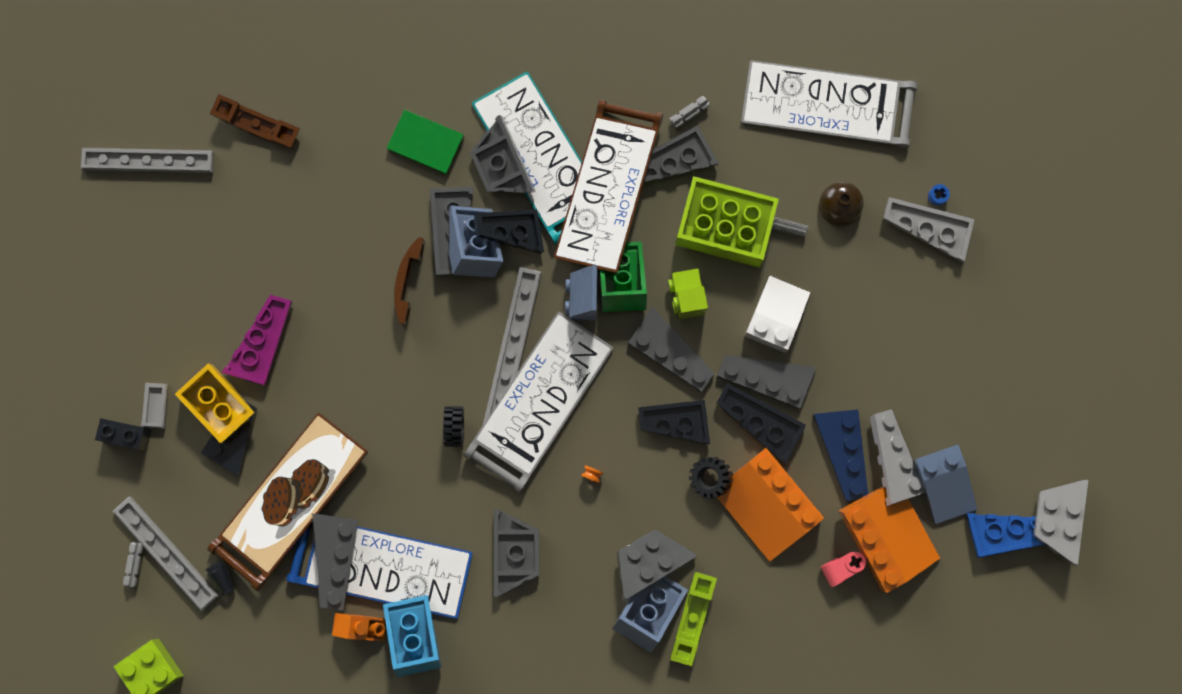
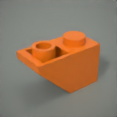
(359, 627)

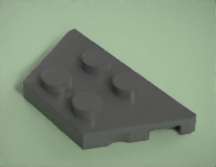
(500, 161)
(514, 552)
(650, 561)

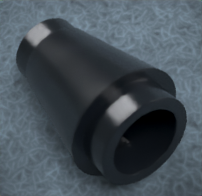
(220, 577)

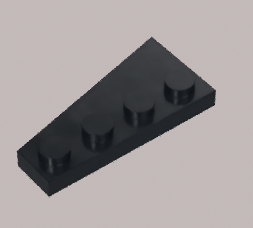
(766, 424)

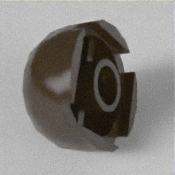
(841, 203)

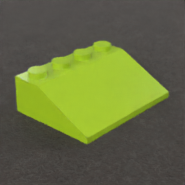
(727, 222)

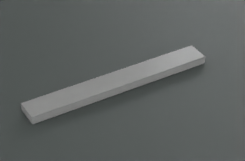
(514, 335)

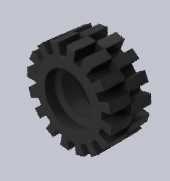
(453, 426)
(698, 477)

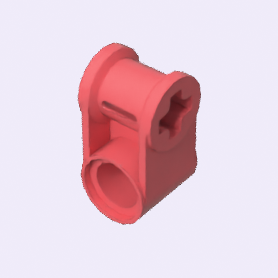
(840, 569)

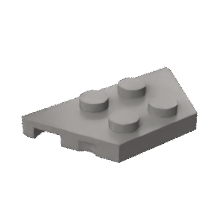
(1061, 519)

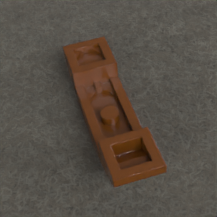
(254, 122)
(413, 254)

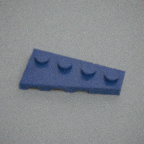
(1001, 534)

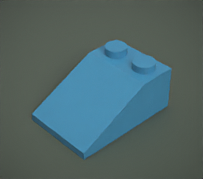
(411, 636)

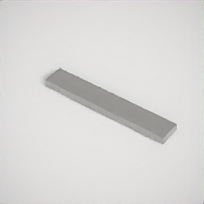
(147, 160)
(166, 553)

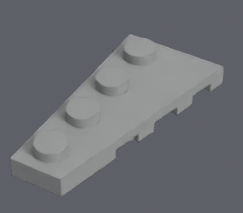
(897, 465)

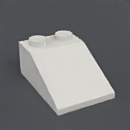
(777, 314)

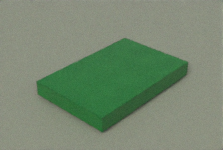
(425, 142)

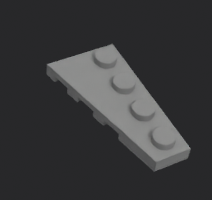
(935, 227)

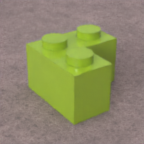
(689, 294)

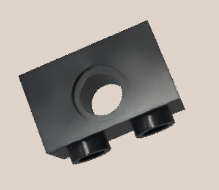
(123, 434)

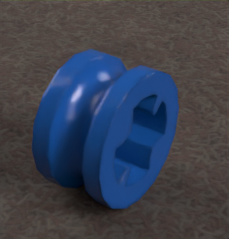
(937, 202)

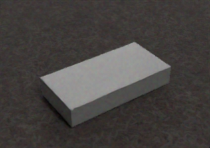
(155, 405)

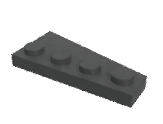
(665, 346)

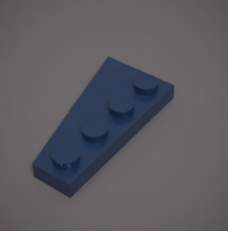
(845, 450)

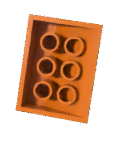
(769, 505)
(889, 538)

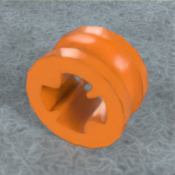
(592, 474)

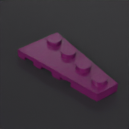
(259, 347)

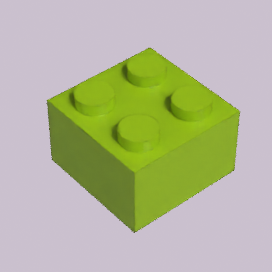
(148, 669)

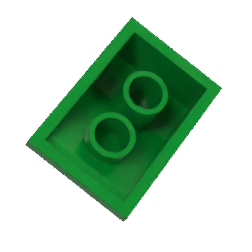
(628, 287)

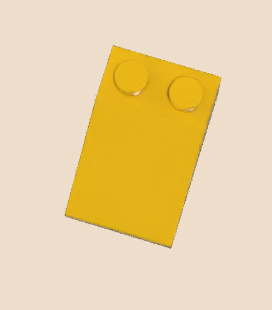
(215, 402)

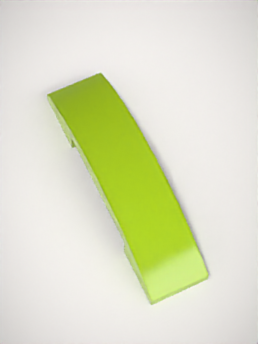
(693, 618)

